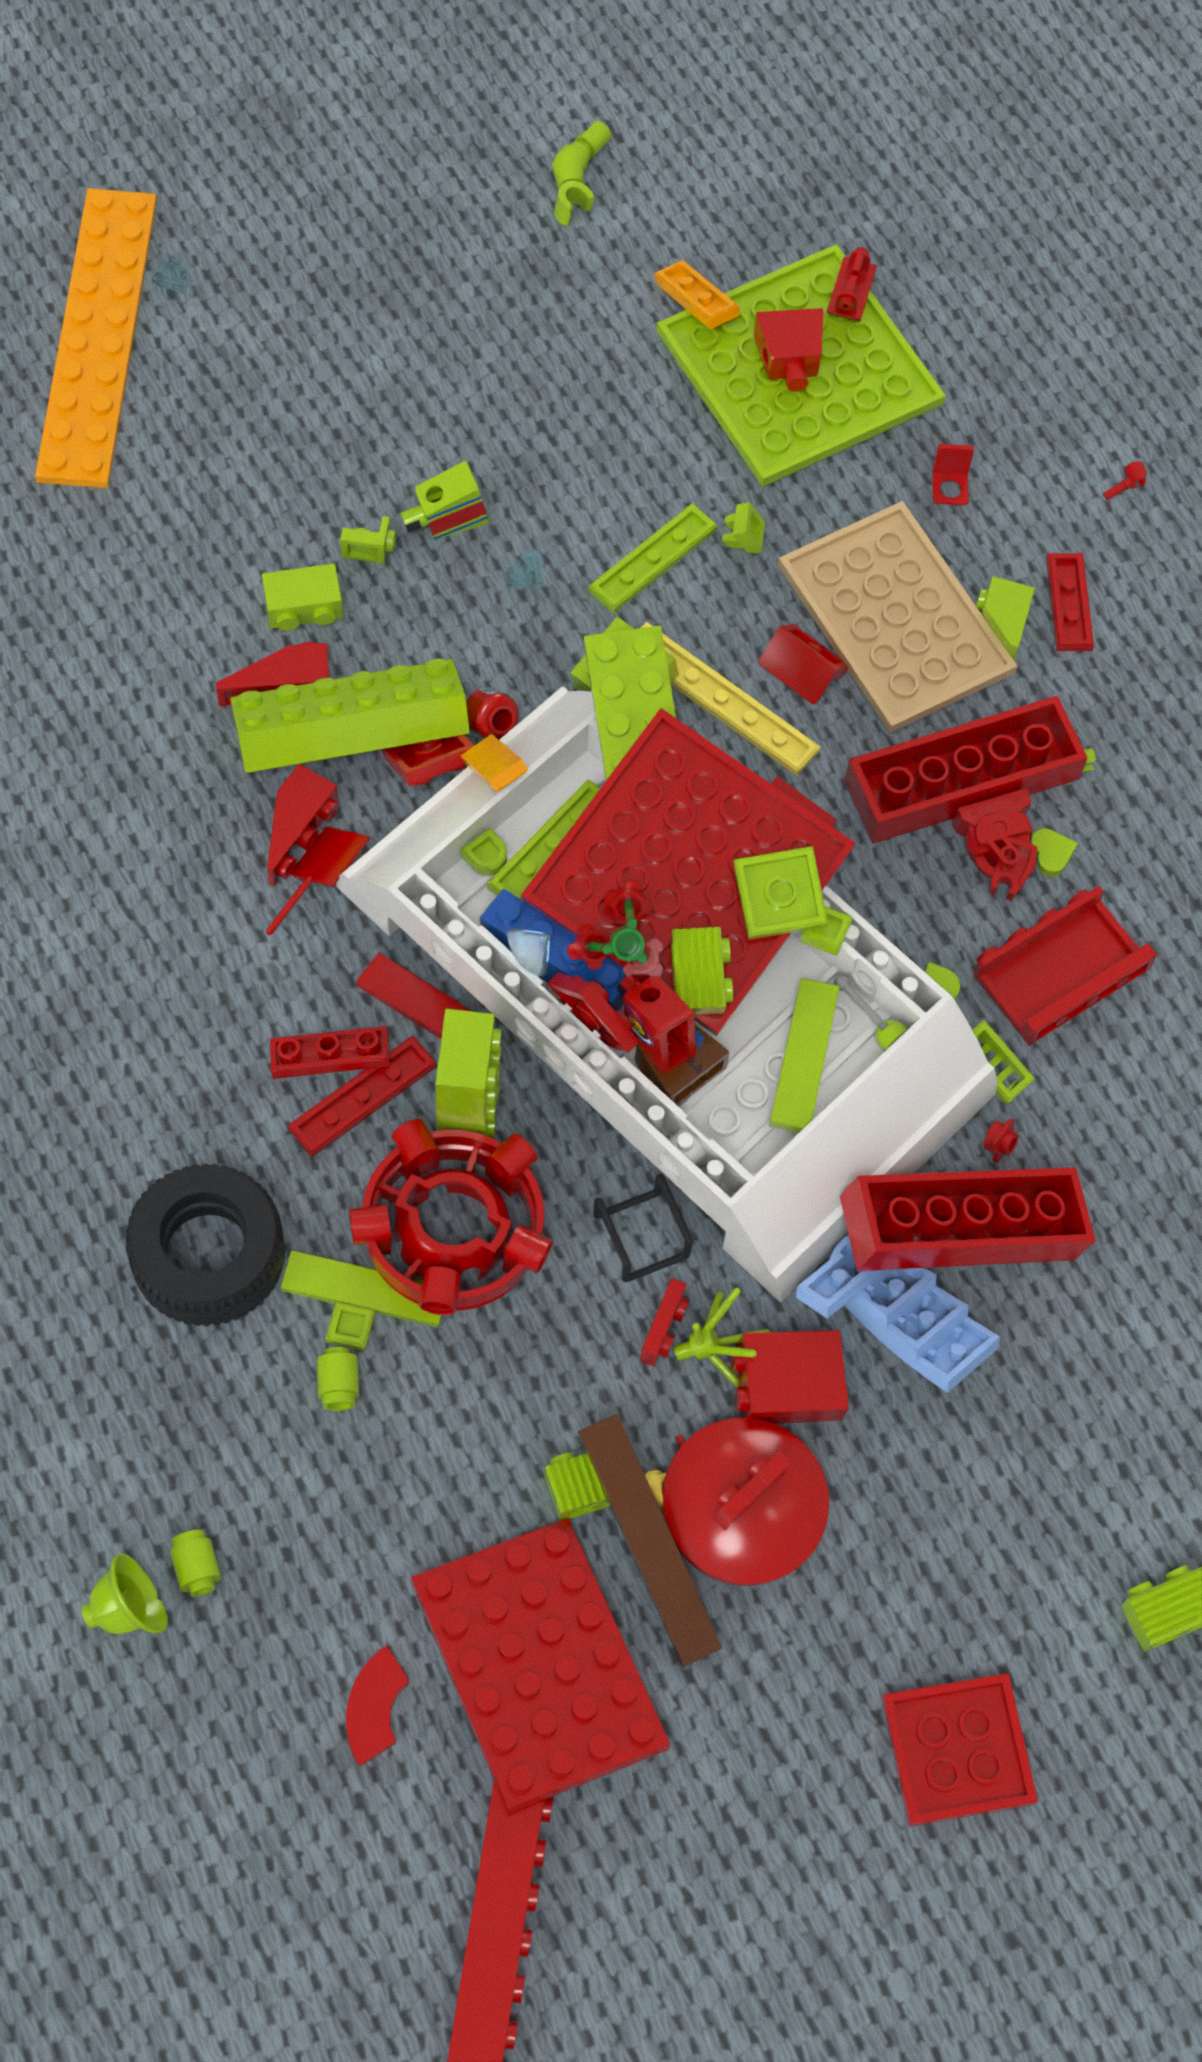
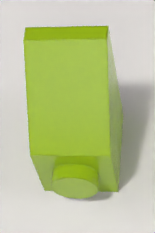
(1006, 610)

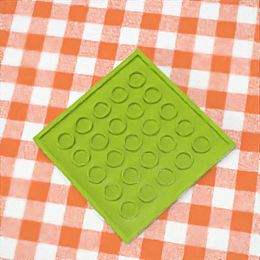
(863, 383)

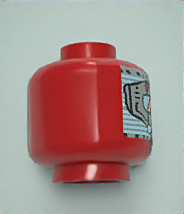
(491, 712)

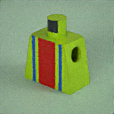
(447, 504)

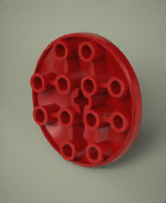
(745, 1501)

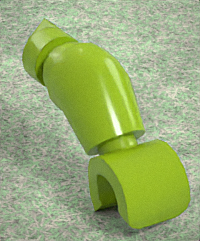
(570, 167)

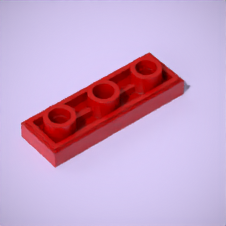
(330, 1052)

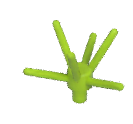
(706, 1343)

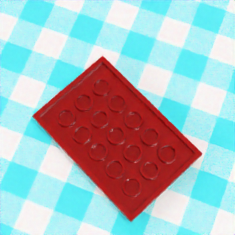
(539, 1665)

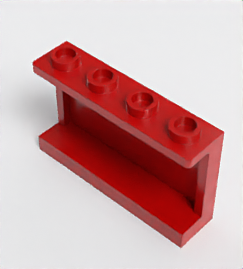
(1061, 966)

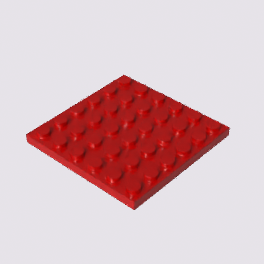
(676, 824)

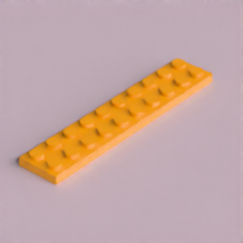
(96, 339)

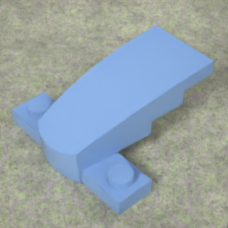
(905, 1314)

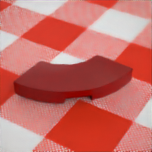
(371, 1705)

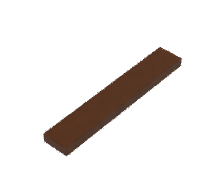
(649, 1540)

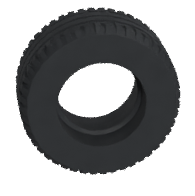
(214, 1295)

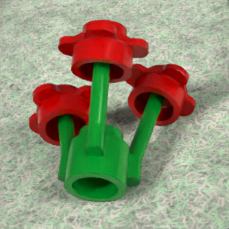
(625, 941)

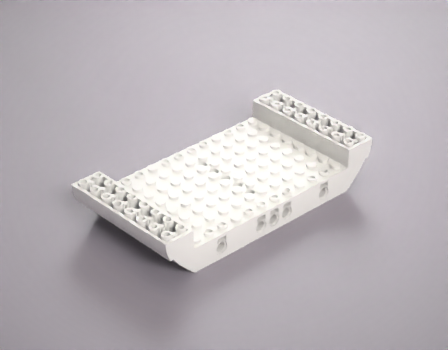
(758, 1182)

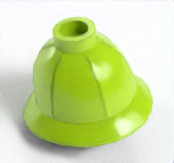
(125, 1600)

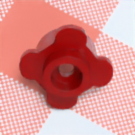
(1001, 1139)

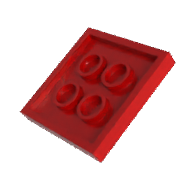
(959, 1750)

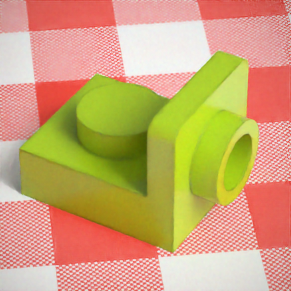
(368, 545)

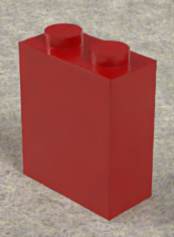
(792, 1377)

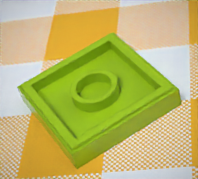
(780, 893)

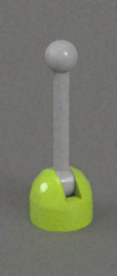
(888, 1030)

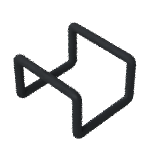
(601, 1211)

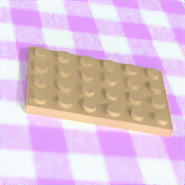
(896, 616)

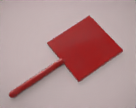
(323, 864)

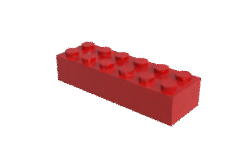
(937, 773)
(966, 1218)

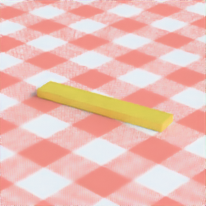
(740, 710)

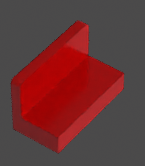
(802, 662)

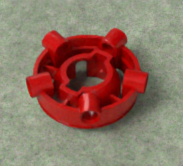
(442, 1264)

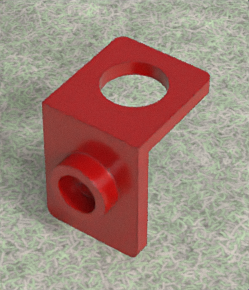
(951, 464)

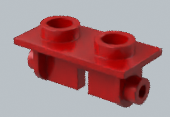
(852, 285)

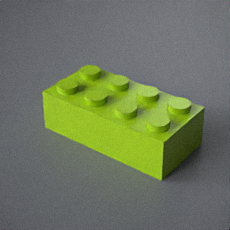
(468, 1072)

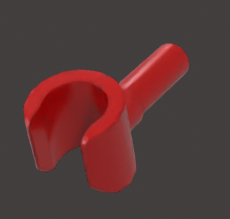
(1134, 473)

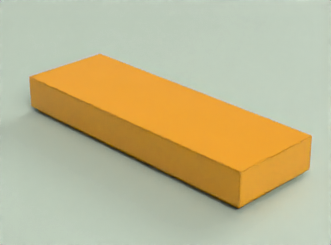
(696, 294)
(494, 763)

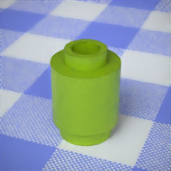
(338, 1379)
(195, 1563)

